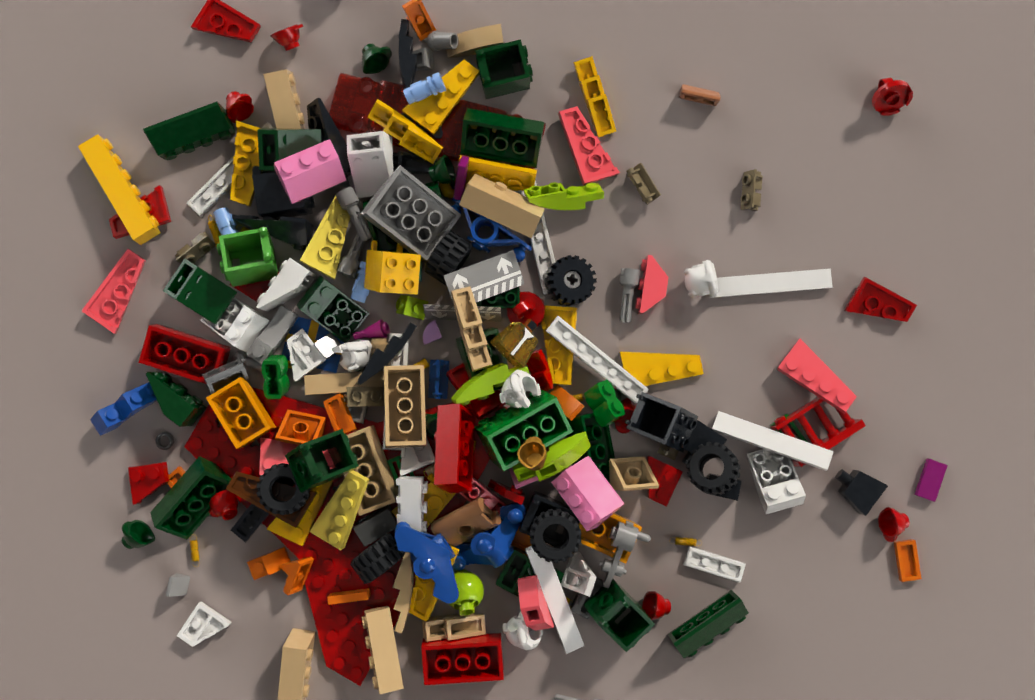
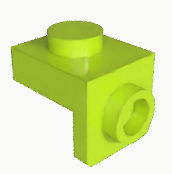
(411, 307)

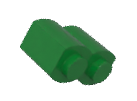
(275, 376)
(604, 403)

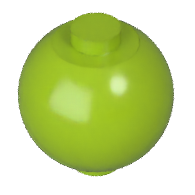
(470, 592)

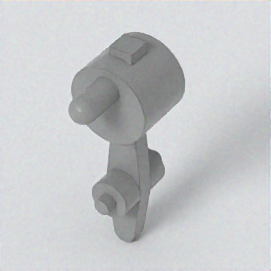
(623, 538)

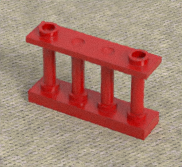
(834, 435)

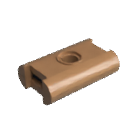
(466, 522)

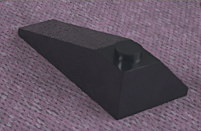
(320, 119)
(289, 230)

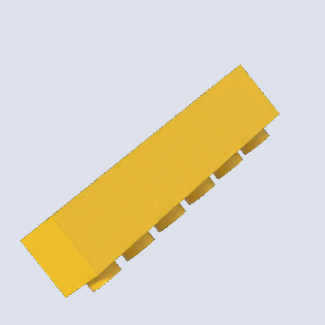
(119, 189)

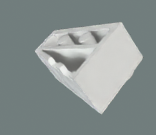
(411, 501)

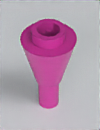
(377, 330)

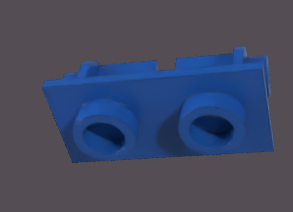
(438, 380)

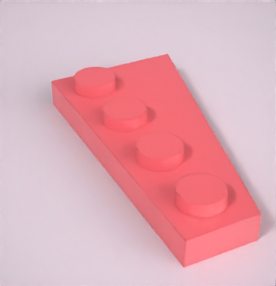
(587, 152)
(113, 295)
(814, 375)
(274, 452)

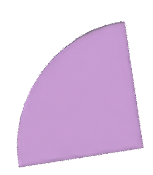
(431, 333)

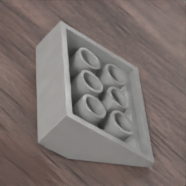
(410, 213)

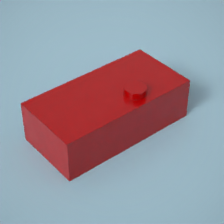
(182, 352)
(454, 448)
(463, 660)

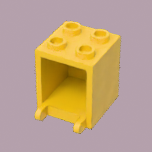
(392, 271)

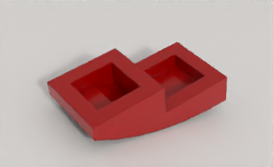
(540, 370)

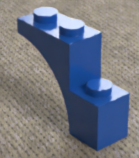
(125, 407)

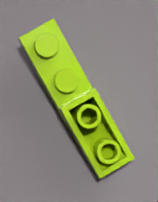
(558, 198)
(482, 384)
(560, 456)

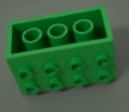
(513, 426)

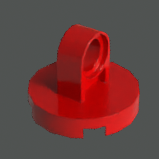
(891, 96)
(530, 307)

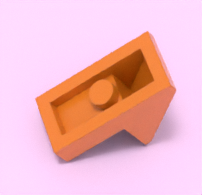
(418, 18)
(268, 563)
(298, 572)

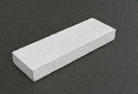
(714, 564)

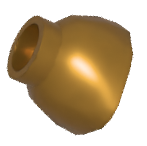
(532, 453)

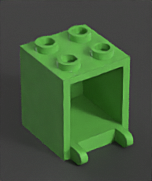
(255, 255)

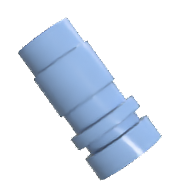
(423, 89)
(224, 221)
(358, 291)

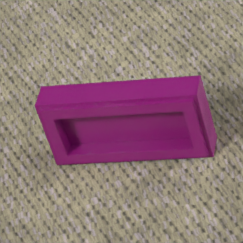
(461, 177)
(931, 480)

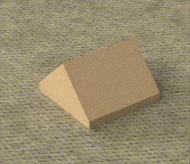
(631, 474)

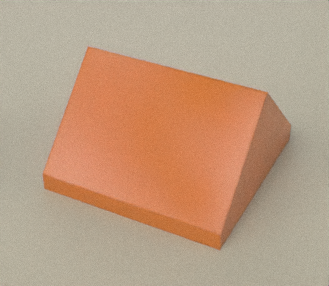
(300, 427)

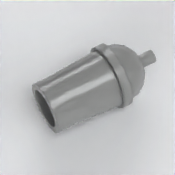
(442, 40)

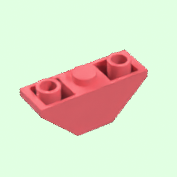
(652, 286)
(491, 500)
(533, 604)

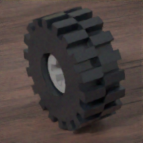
(561, 288)

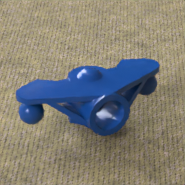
(482, 244)
(493, 545)
(430, 559)

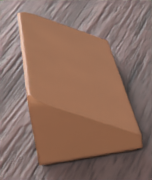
(699, 95)

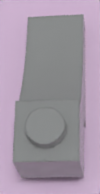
(272, 335)

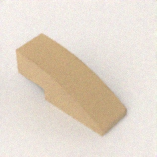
(475, 40)
(453, 627)

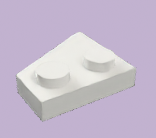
(303, 354)
(416, 458)
(579, 575)
(202, 624)

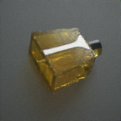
(516, 342)

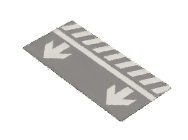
(487, 277)
(447, 312)

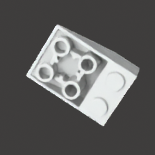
(370, 161)
(288, 284)
(239, 325)
(775, 481)

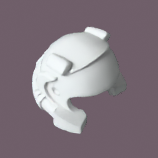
(701, 280)
(354, 354)
(515, 388)
(518, 633)

